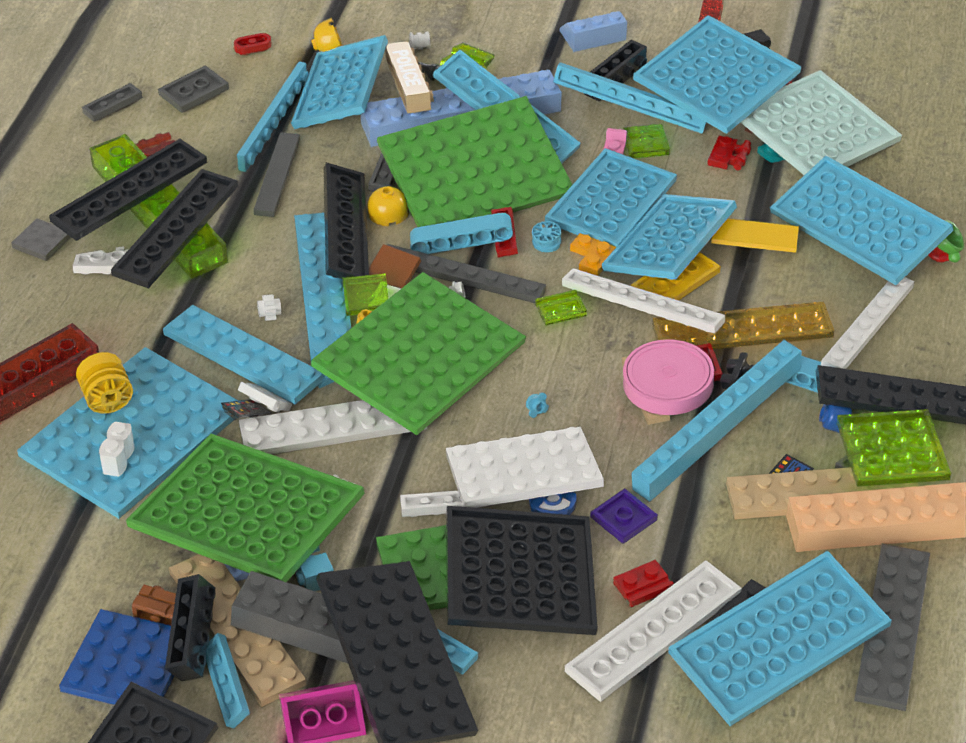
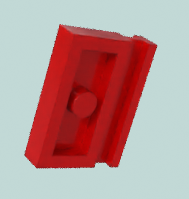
(642, 583)

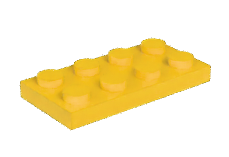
(693, 276)

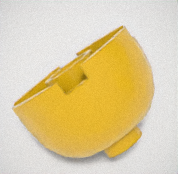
(326, 36)
(387, 206)

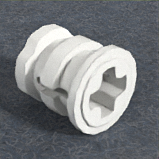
(419, 40)

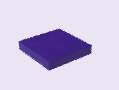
(623, 516)

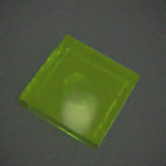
(364, 293)

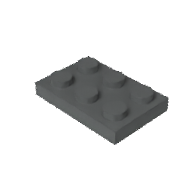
(193, 89)

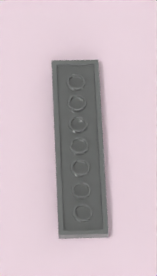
(890, 654)

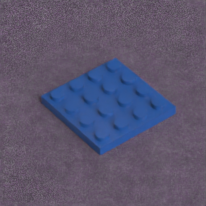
(116, 653)

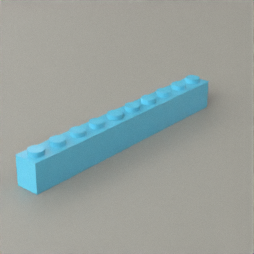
(716, 420)

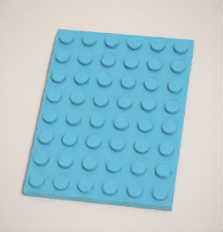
(168, 421)

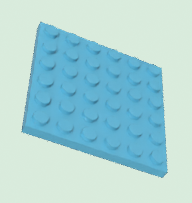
(717, 74)

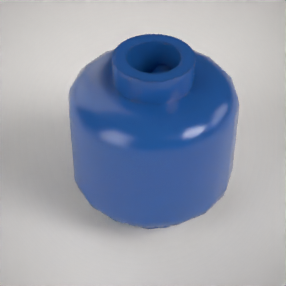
(829, 414)

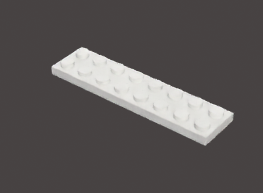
(317, 427)
(652, 630)

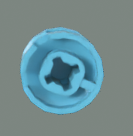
(546, 238)

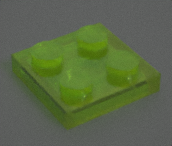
(647, 141)

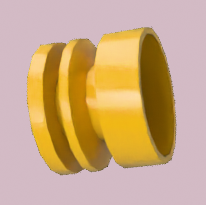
(104, 382)

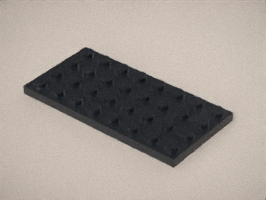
(396, 654)

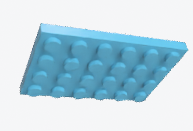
(340, 82)
(611, 197)
(669, 236)

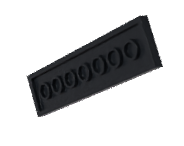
(127, 189)
(345, 222)
(174, 228)
(890, 393)

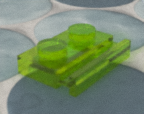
(560, 307)

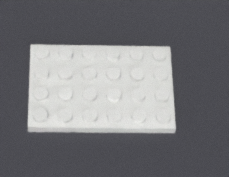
(523, 467)

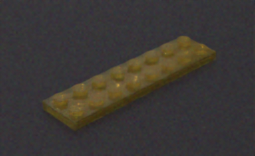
(754, 326)

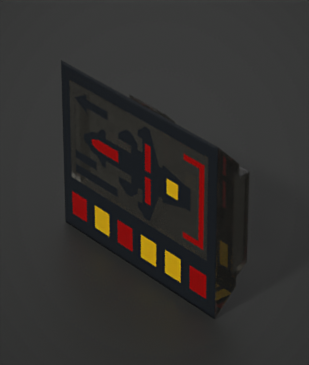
(244, 409)

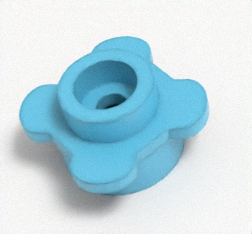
(537, 404)

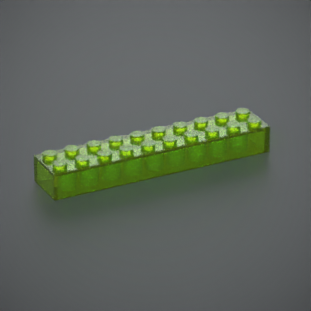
(204, 251)

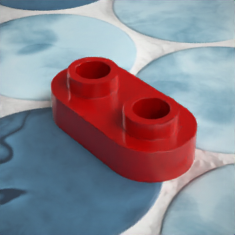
(252, 43)

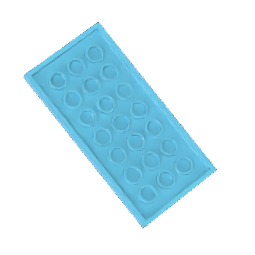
(861, 219)
(779, 637)

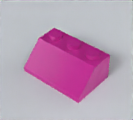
(323, 713)

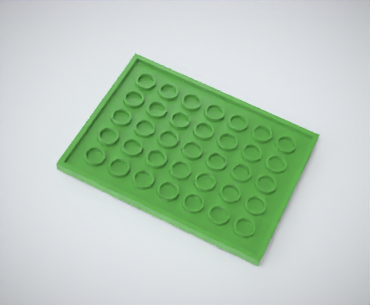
(475, 164)
(418, 352)
(246, 508)

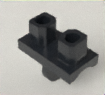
(736, 368)

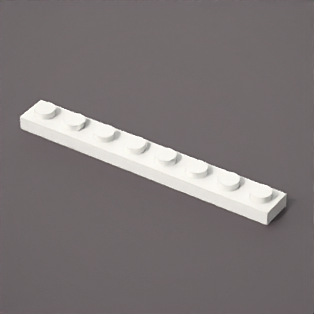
(644, 300)
(867, 324)

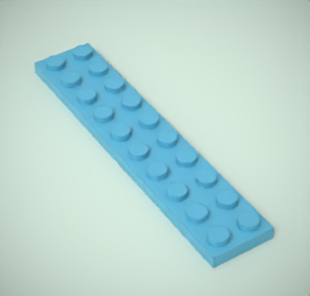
(321, 292)

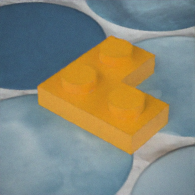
(594, 252)

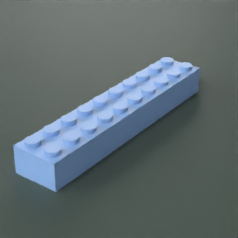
(391, 116)

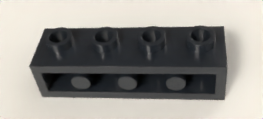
(622, 63)
(190, 628)

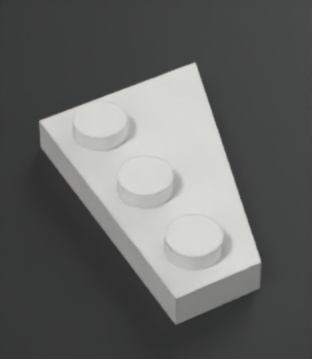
(97, 261)

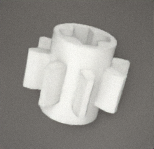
(269, 307)

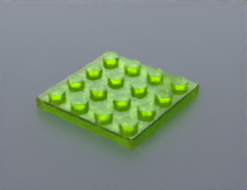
(893, 448)

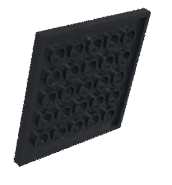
(520, 571)

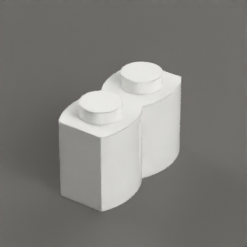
(116, 449)

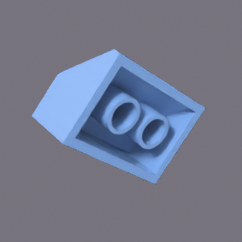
(595, 31)

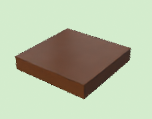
(396, 264)

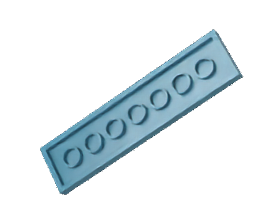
(483, 89)
(244, 354)

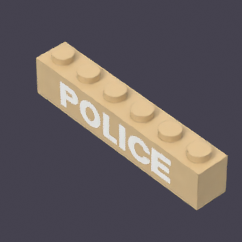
(409, 77)

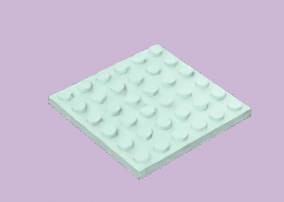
(817, 121)

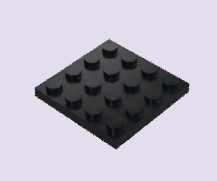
(150, 718)

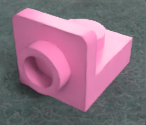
(616, 140)

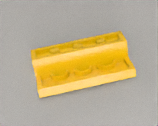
(757, 235)

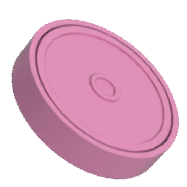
(668, 377)

